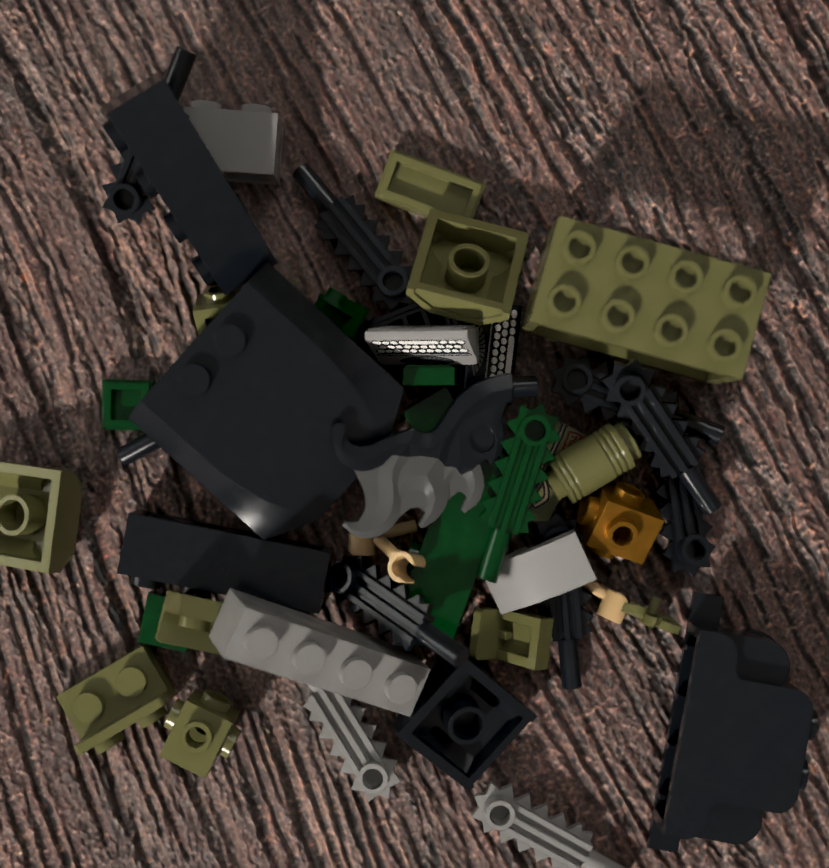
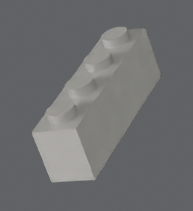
(317, 653)

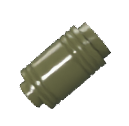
(592, 462)

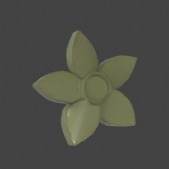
(650, 616)

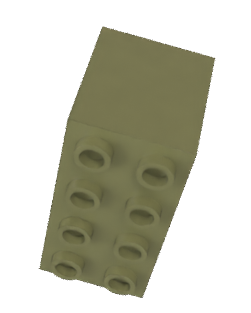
(645, 302)

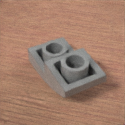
(541, 572)

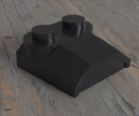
(463, 720)

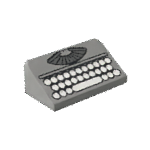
(424, 344)

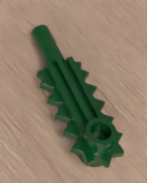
(515, 489)

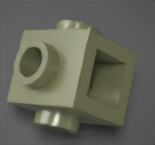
(200, 731)

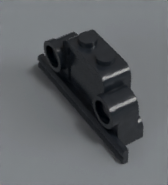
(731, 735)

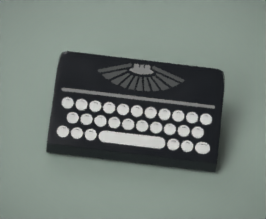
(496, 349)

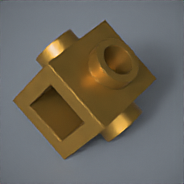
(619, 522)

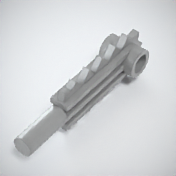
(354, 742)
(535, 829)

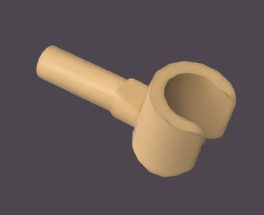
(366, 547)
(398, 560)
(611, 602)

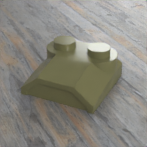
(467, 268)
(38, 516)

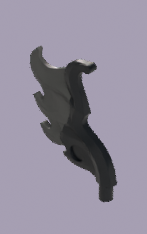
(431, 466)

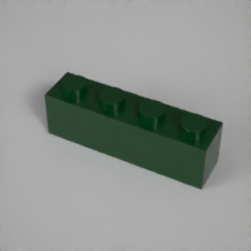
(452, 555)

